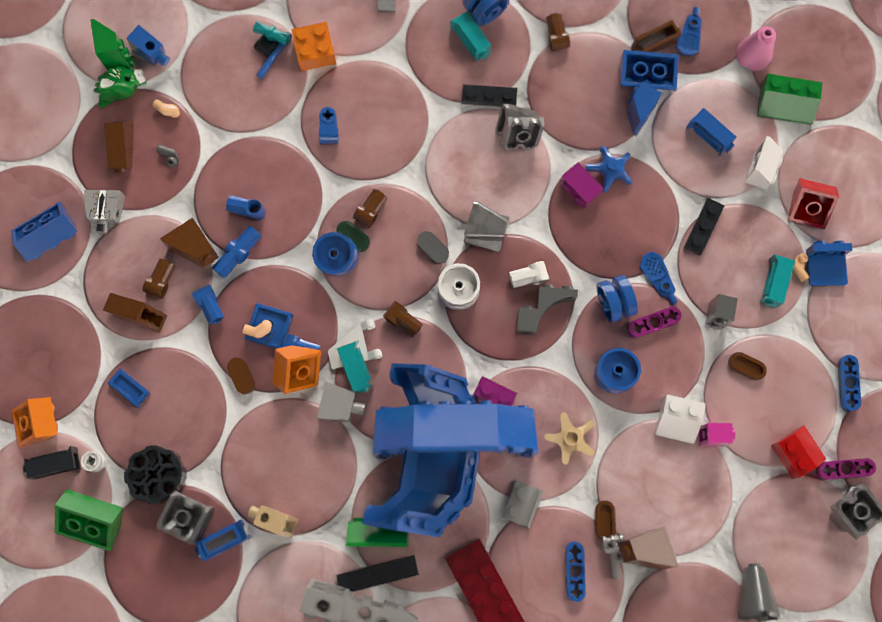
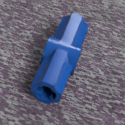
(236, 251)

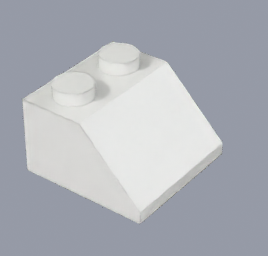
(764, 164)
(680, 418)

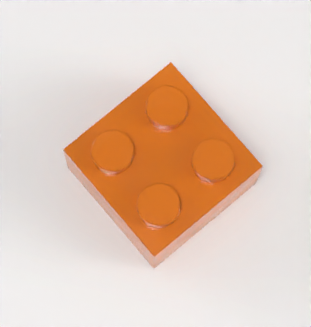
(313, 46)

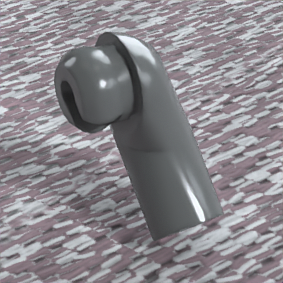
(171, 155)

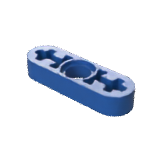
(842, 369)
(582, 586)

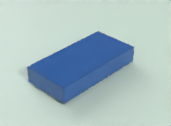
(129, 388)

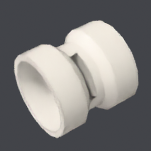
(96, 464)

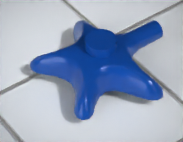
(611, 168)

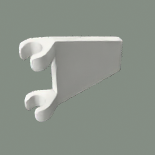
(352, 336)

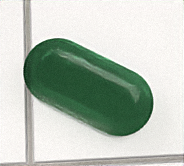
(355, 234)

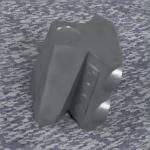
(519, 127)
(485, 227)
(856, 511)
(185, 518)

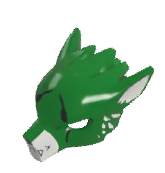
(118, 84)

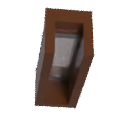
(657, 38)

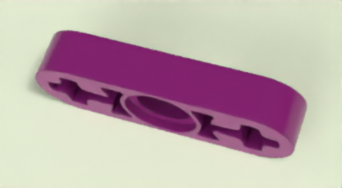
(665, 312)
(858, 462)

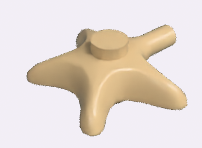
(571, 438)

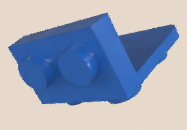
(828, 263)

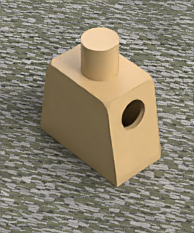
(273, 520)

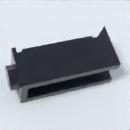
(52, 464)

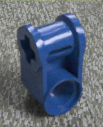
(328, 128)

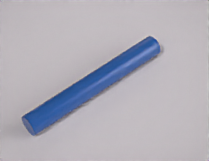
(271, 59)

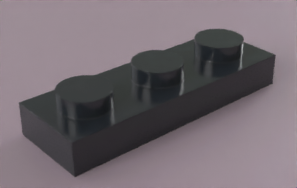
(488, 95)
(703, 226)

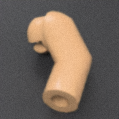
(166, 109)
(800, 262)
(258, 331)

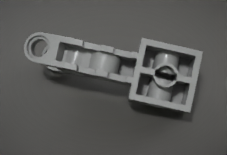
(346, 607)

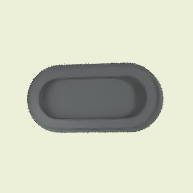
(433, 247)

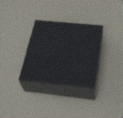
(265, 46)

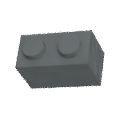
(721, 311)

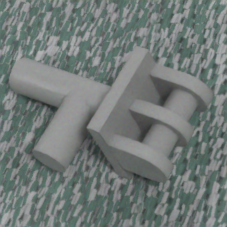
(613, 550)

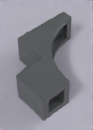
(547, 297)

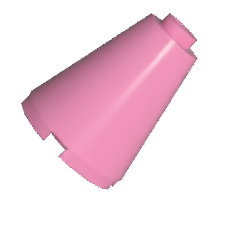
(757, 49)

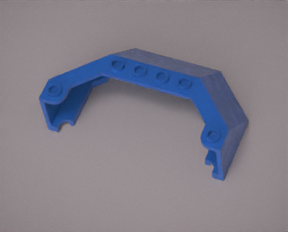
(455, 429)
(431, 484)

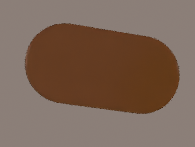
(747, 366)
(241, 376)
(605, 519)

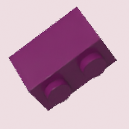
(581, 185)
(491, 391)

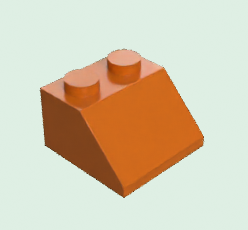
(296, 368)
(34, 421)

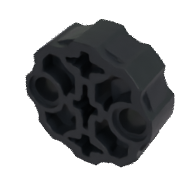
(154, 488)

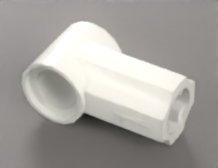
(533, 274)

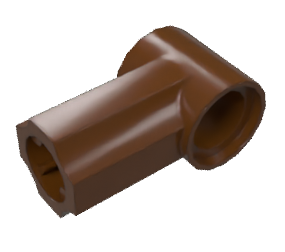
(558, 37)
(367, 213)
(157, 283)
(399, 316)

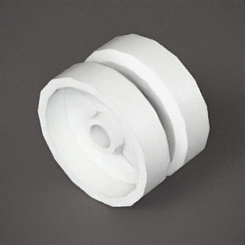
(463, 276)

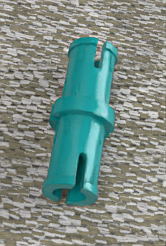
(271, 33)

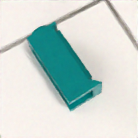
(471, 36)
(777, 281)
(355, 367)

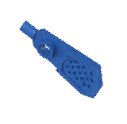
(690, 31)
(660, 278)

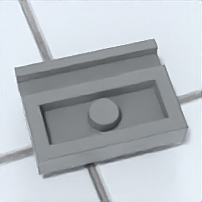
(522, 504)

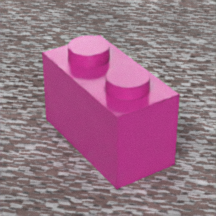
(716, 434)

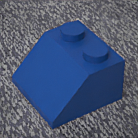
(641, 105)

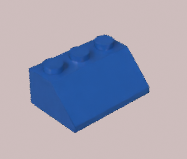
(652, 68)
(43, 232)

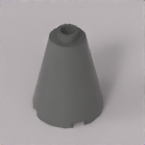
(757, 596)

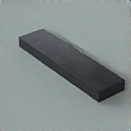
(379, 574)

